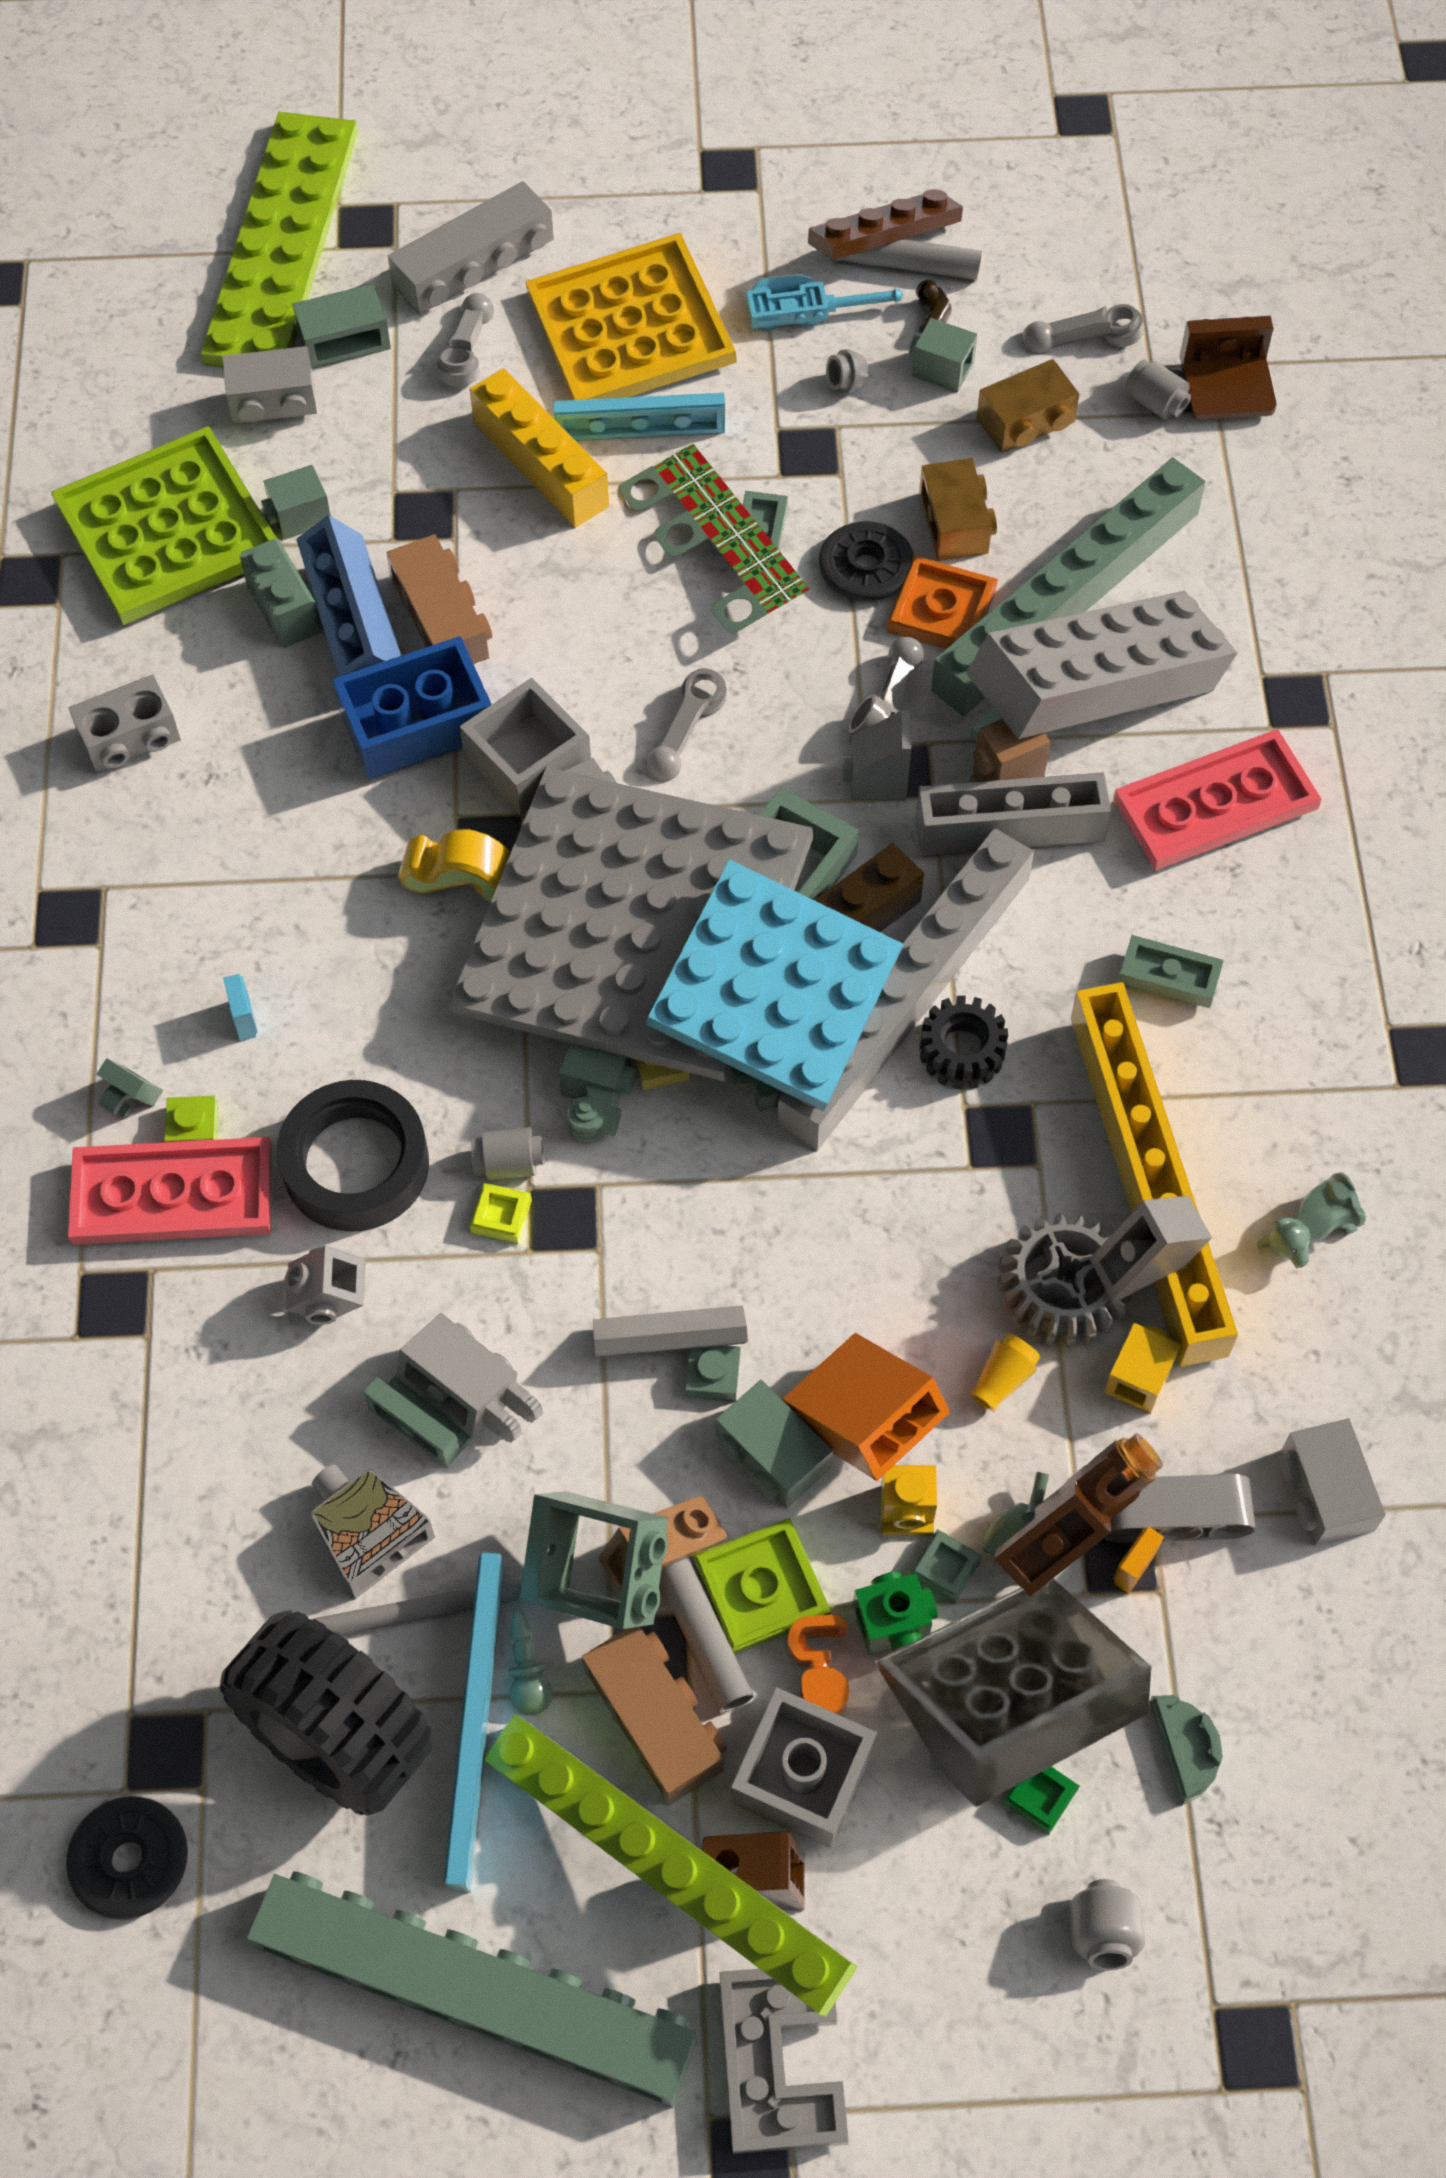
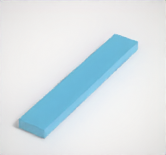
(474, 1723)

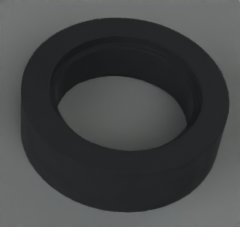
(341, 1102)

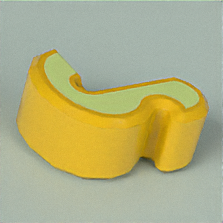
(456, 860)

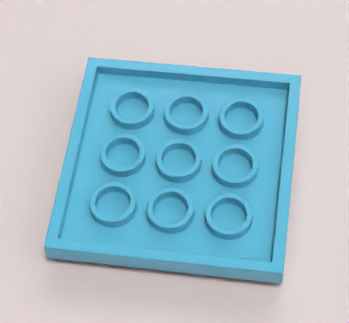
(775, 985)

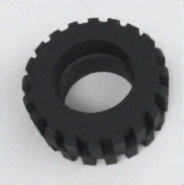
(327, 1712)

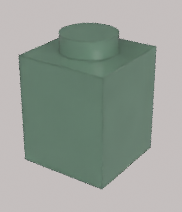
(943, 354)
(295, 501)

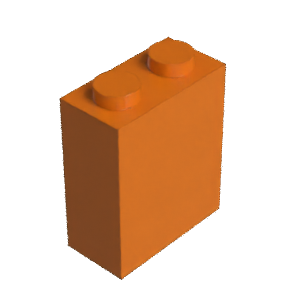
(868, 1405)

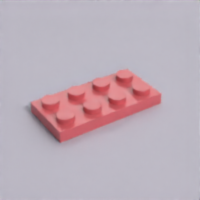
(1216, 799)
(170, 1191)

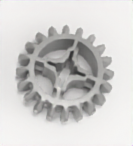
(1032, 1296)

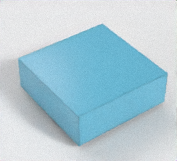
(240, 1006)

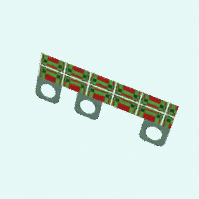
(721, 517)

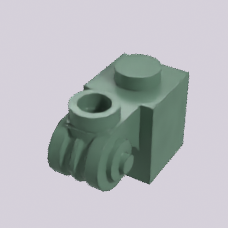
(596, 1083)

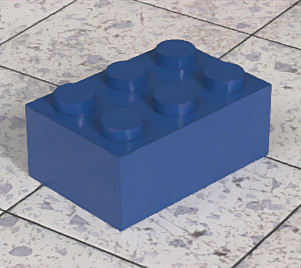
(410, 706)

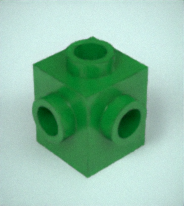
(893, 1611)

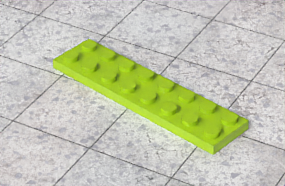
(281, 236)

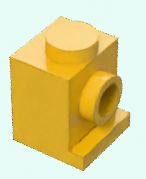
(909, 1500)

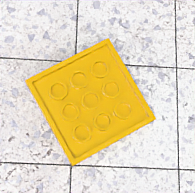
(631, 321)

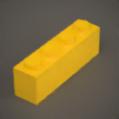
(539, 447)

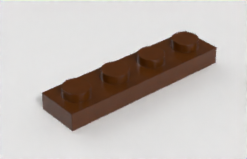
(884, 224)

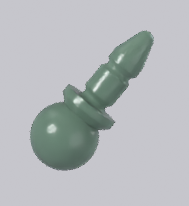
(530, 1689)

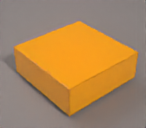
(1137, 1559)

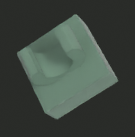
(125, 1089)

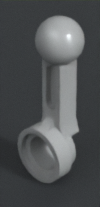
(1042, 336)
(457, 363)
(904, 656)
(664, 761)

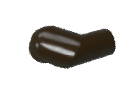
(932, 302)

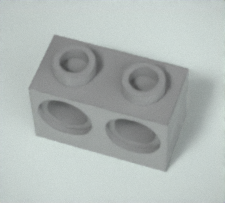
(122, 717)

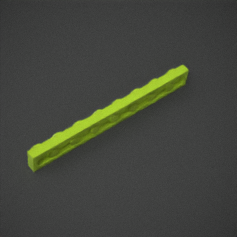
(673, 1866)

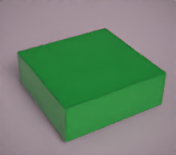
(1042, 1798)

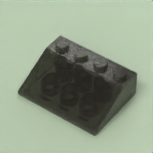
(1016, 1688)

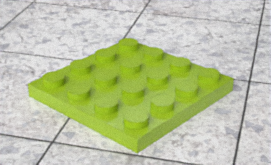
(163, 523)

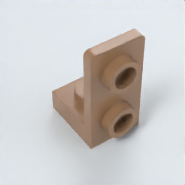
(689, 1532)

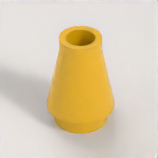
(1005, 1370)

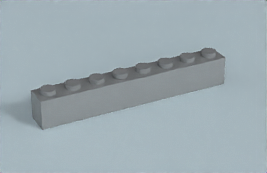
(919, 976)

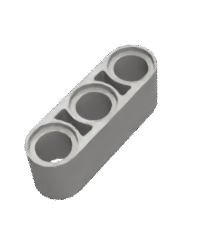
(1189, 1509)

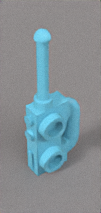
(800, 301)

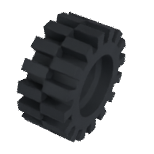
(965, 1018)

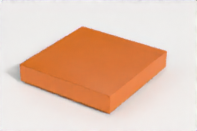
(940, 602)

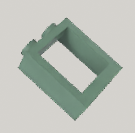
(830, 837)
(549, 1572)

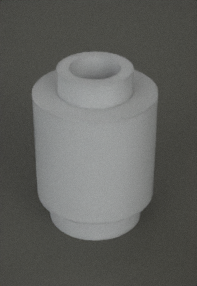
(1158, 389)
(507, 1154)

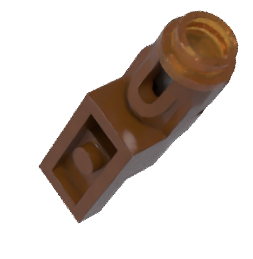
(1079, 1513)

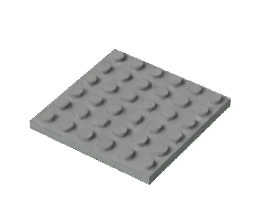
(602, 909)

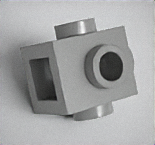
(325, 1284)

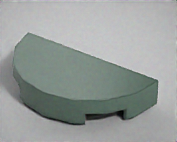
(1189, 1743)

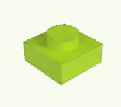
(191, 1118)

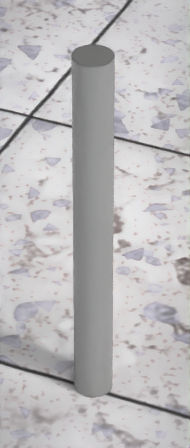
(412, 1609)

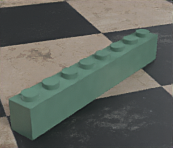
(1079, 572)
(473, 1988)

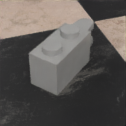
(465, 1380)

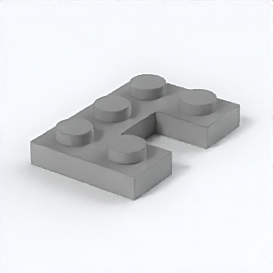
(761, 2106)

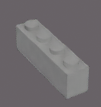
(471, 247)
(1027, 809)

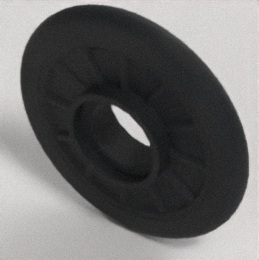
(859, 582)
(146, 1886)

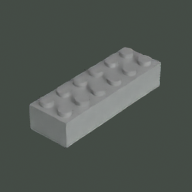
(1100, 663)

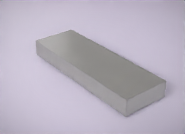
(670, 1331)

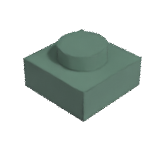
(713, 1373)

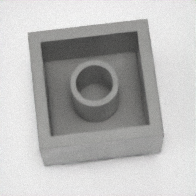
(803, 1767)

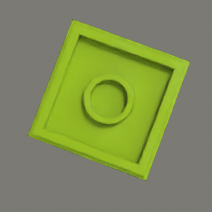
(760, 1585)

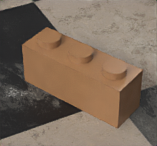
(436, 598)
(655, 1712)

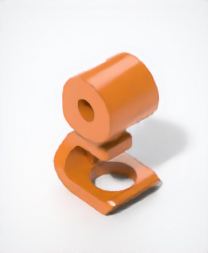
(819, 1683)

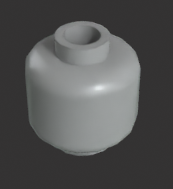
(1107, 1925)

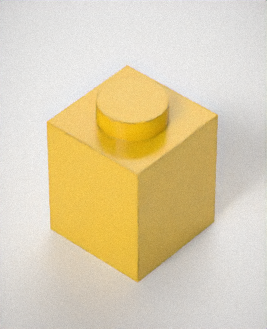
(1142, 1367)

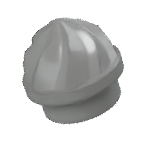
(846, 370)

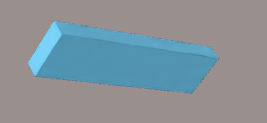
(642, 416)

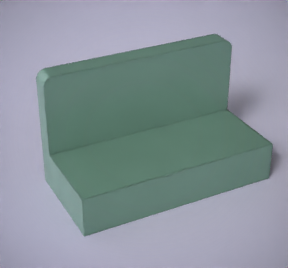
(416, 1420)

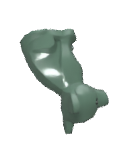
(1324, 1209)

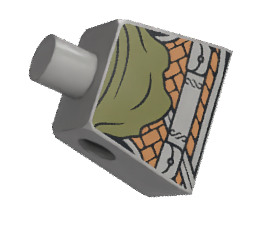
(367, 1526)

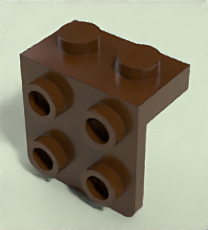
(1228, 367)

